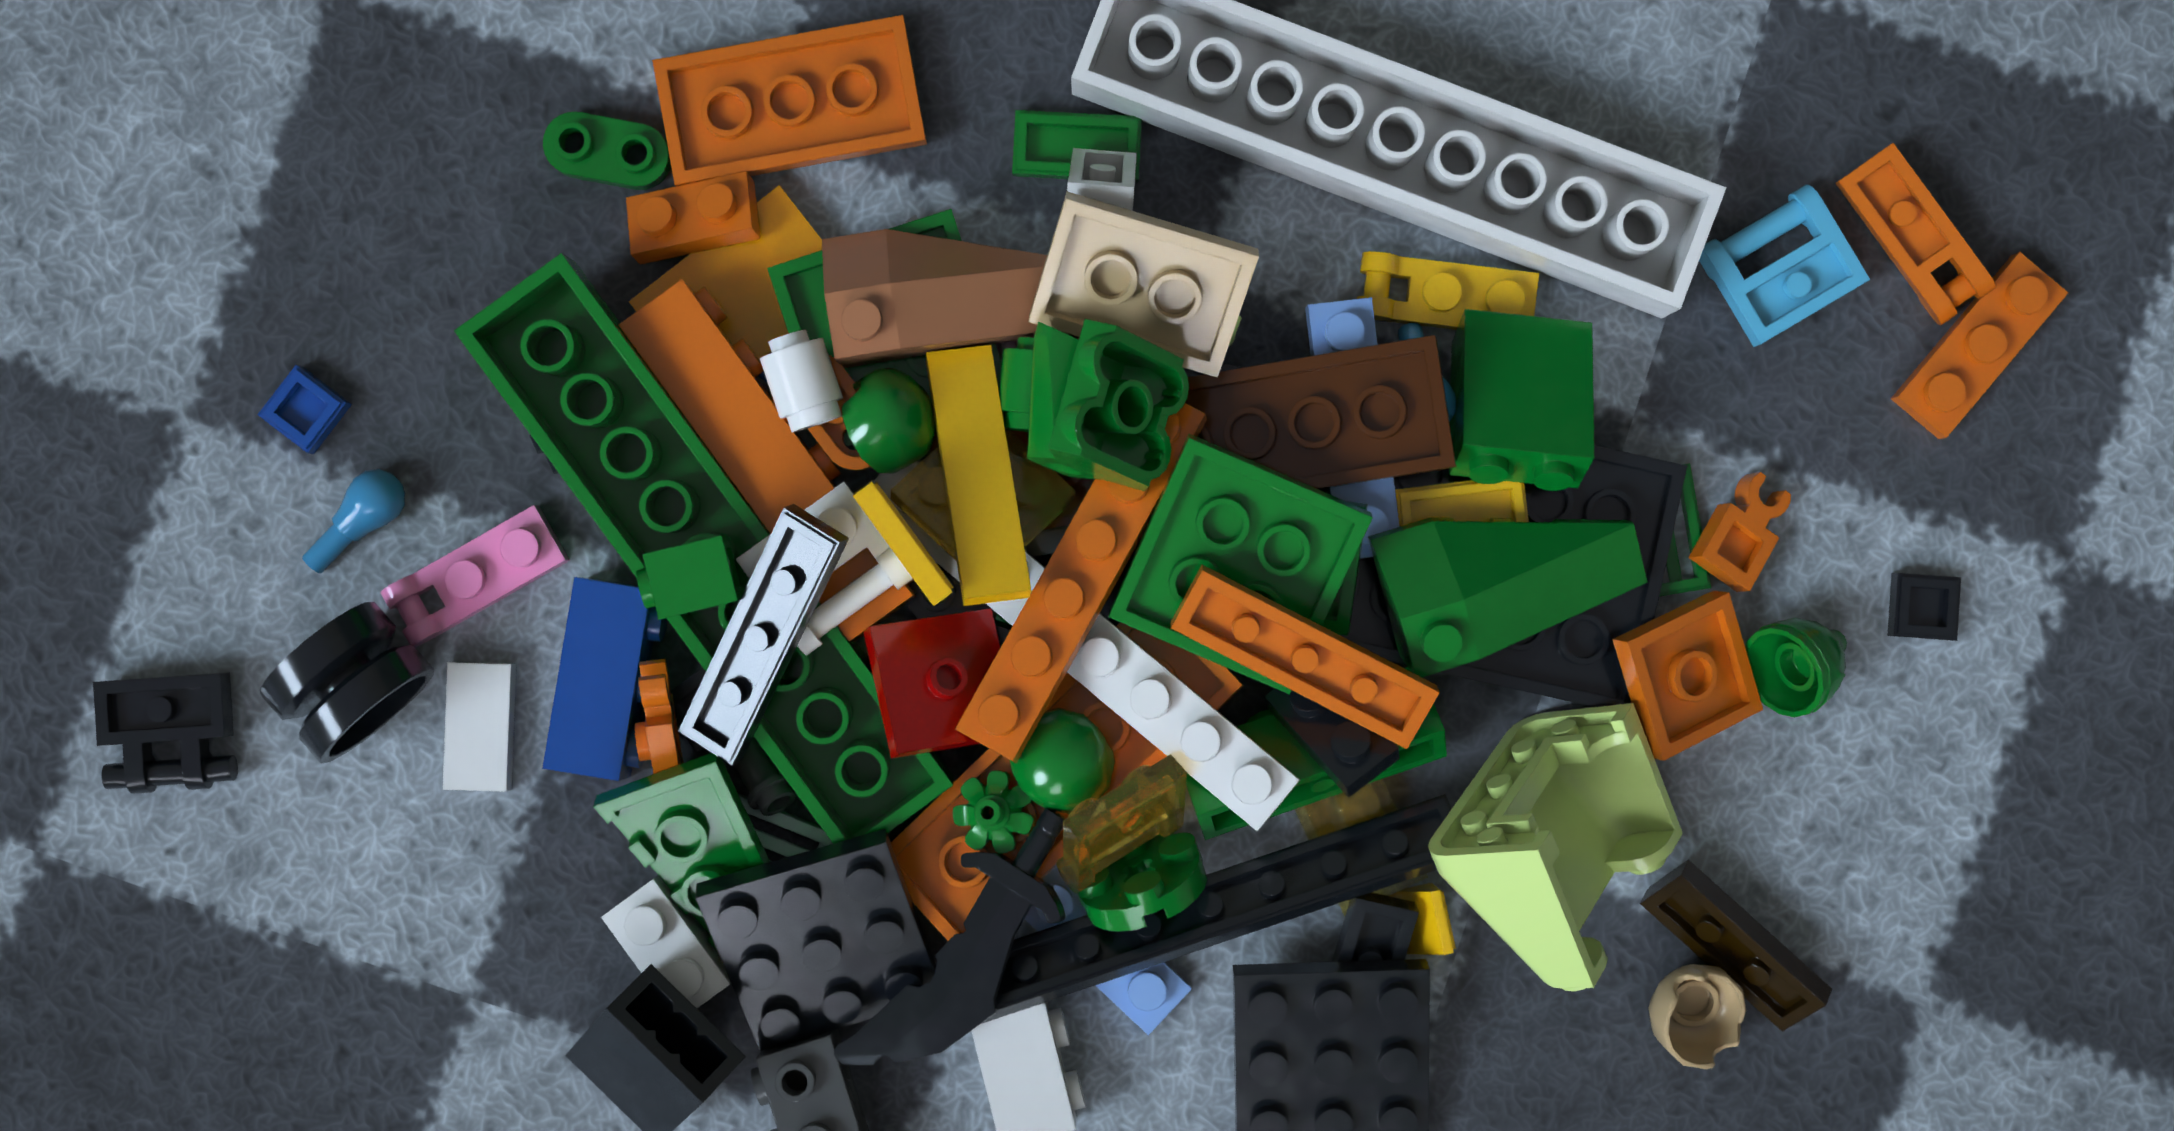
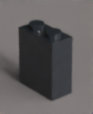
(655, 1053)

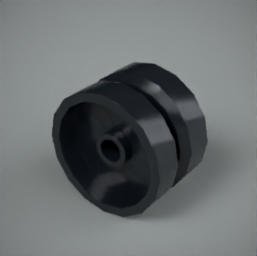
(346, 681)

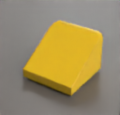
(1433, 927)

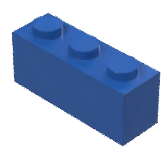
(598, 680)

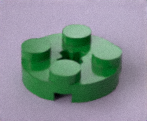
(1153, 877)

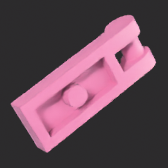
(477, 575)

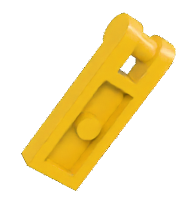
(1443, 290)

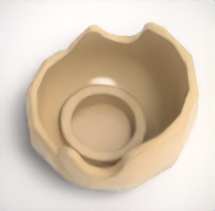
(1697, 1014)

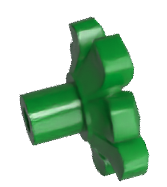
(1007, 812)

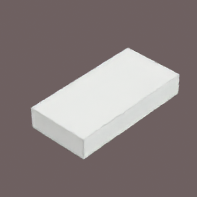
(479, 726)

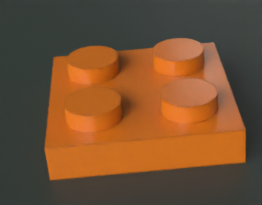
(1688, 674)

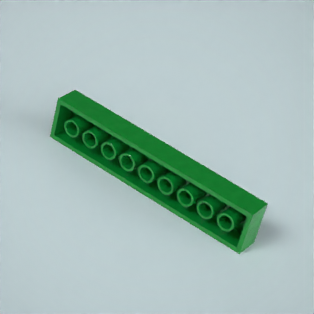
(657, 486)

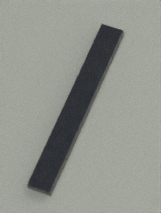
(1230, 906)

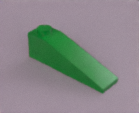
(1485, 585)

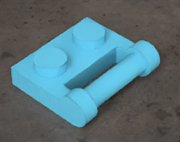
(1794, 283)

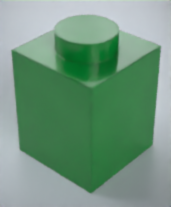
(690, 577)

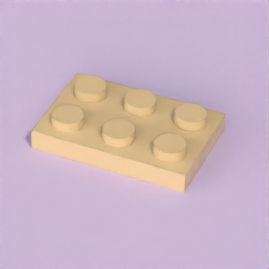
(1146, 277)

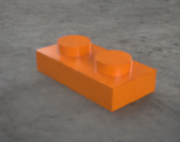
(692, 218)

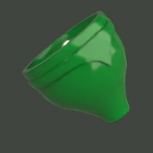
(1796, 665)

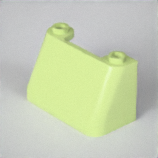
(1549, 827)

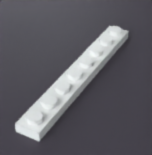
(1154, 703)

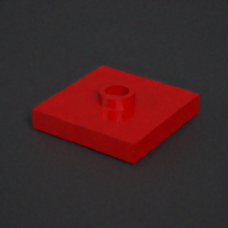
(928, 677)

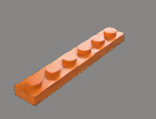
(1066, 604)

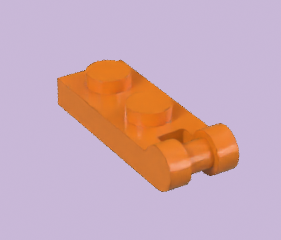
(1915, 232)

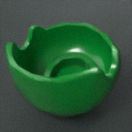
(889, 420)
(1064, 761)

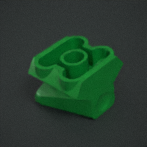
(1103, 404)

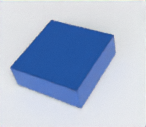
(304, 409)

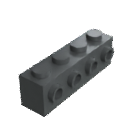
(808, 1086)

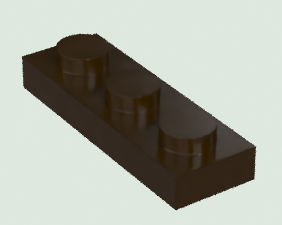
(1737, 943)

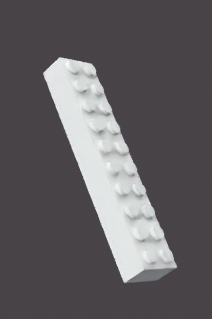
(1403, 144)

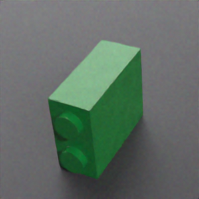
(1522, 399)

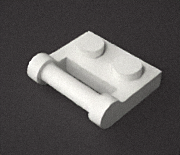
(845, 515)

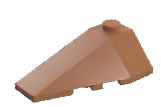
(922, 294)

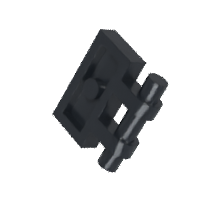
(165, 710)

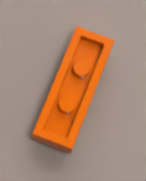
(1979, 346)

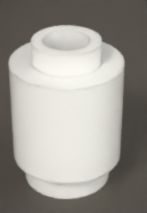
(802, 380)

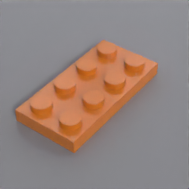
(790, 101)

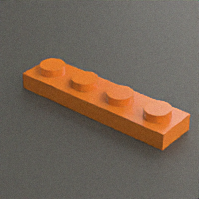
(1304, 657)

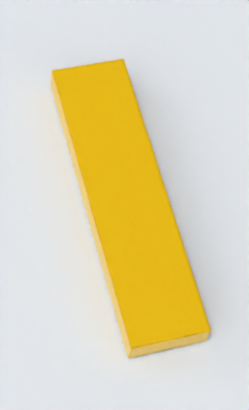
(977, 475)

